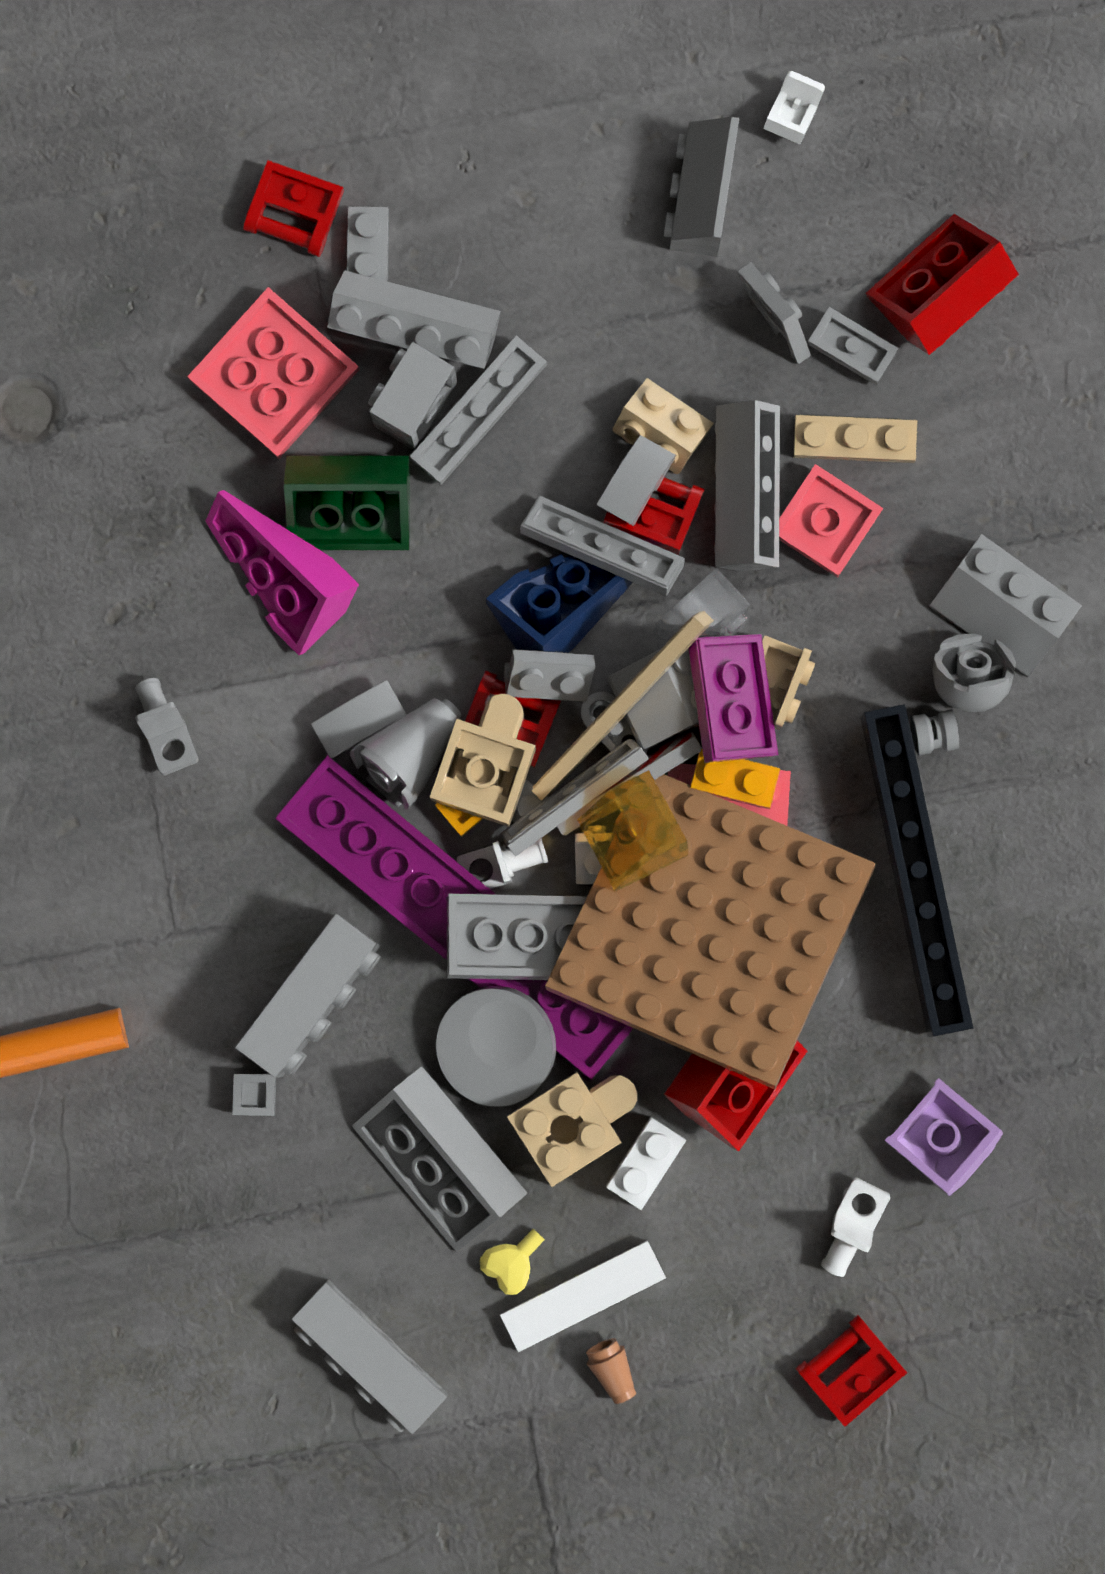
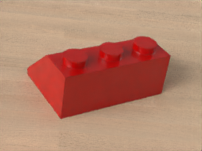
(943, 283)
(725, 1100)

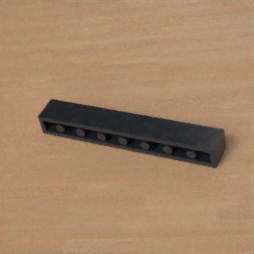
(916, 871)

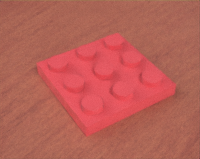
(273, 372)

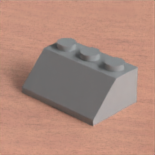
(702, 186)
(1006, 603)

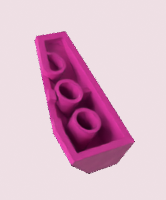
(293, 578)

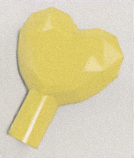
(511, 1263)

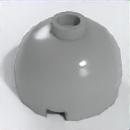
(973, 672)

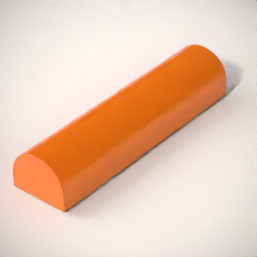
(62, 1042)

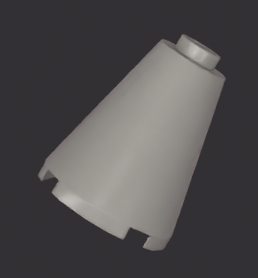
(407, 751)

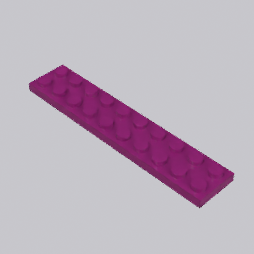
(412, 883)

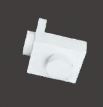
(794, 107)

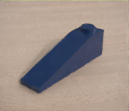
(555, 603)

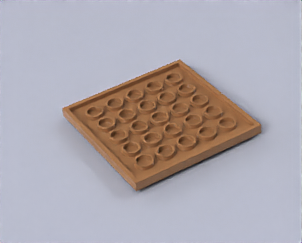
(720, 943)

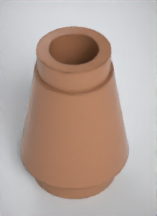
(612, 1370)

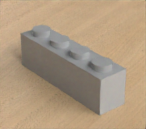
(410, 315)
(747, 485)
(370, 1357)

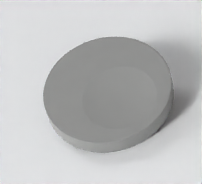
(496, 1046)

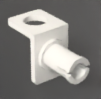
(504, 861)
(853, 1229)

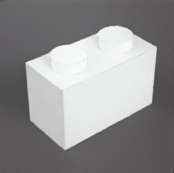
(645, 1163)

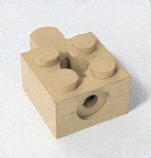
(486, 763)
(572, 1124)

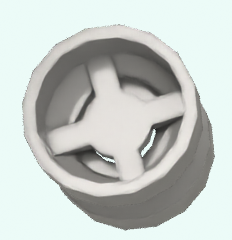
(944, 732)

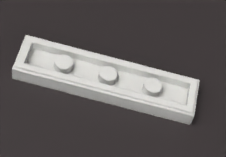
(583, 1296)

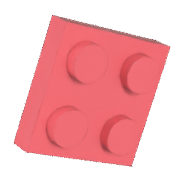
(827, 520)

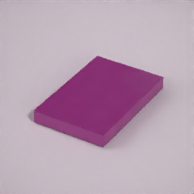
(732, 698)

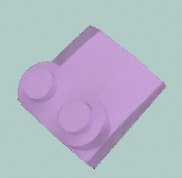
(945, 1138)

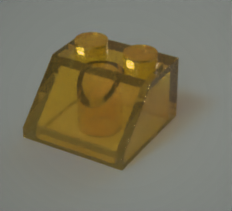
(633, 831)

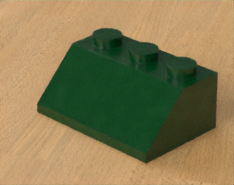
(349, 501)

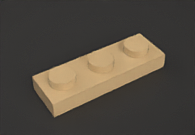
(855, 439)

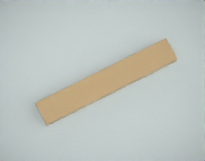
(622, 704)

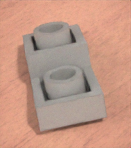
(636, 480)
(358, 719)

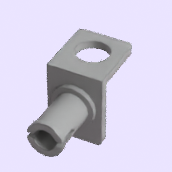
(163, 724)

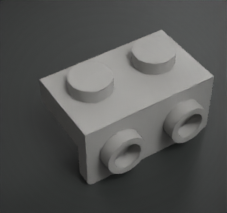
(549, 675)

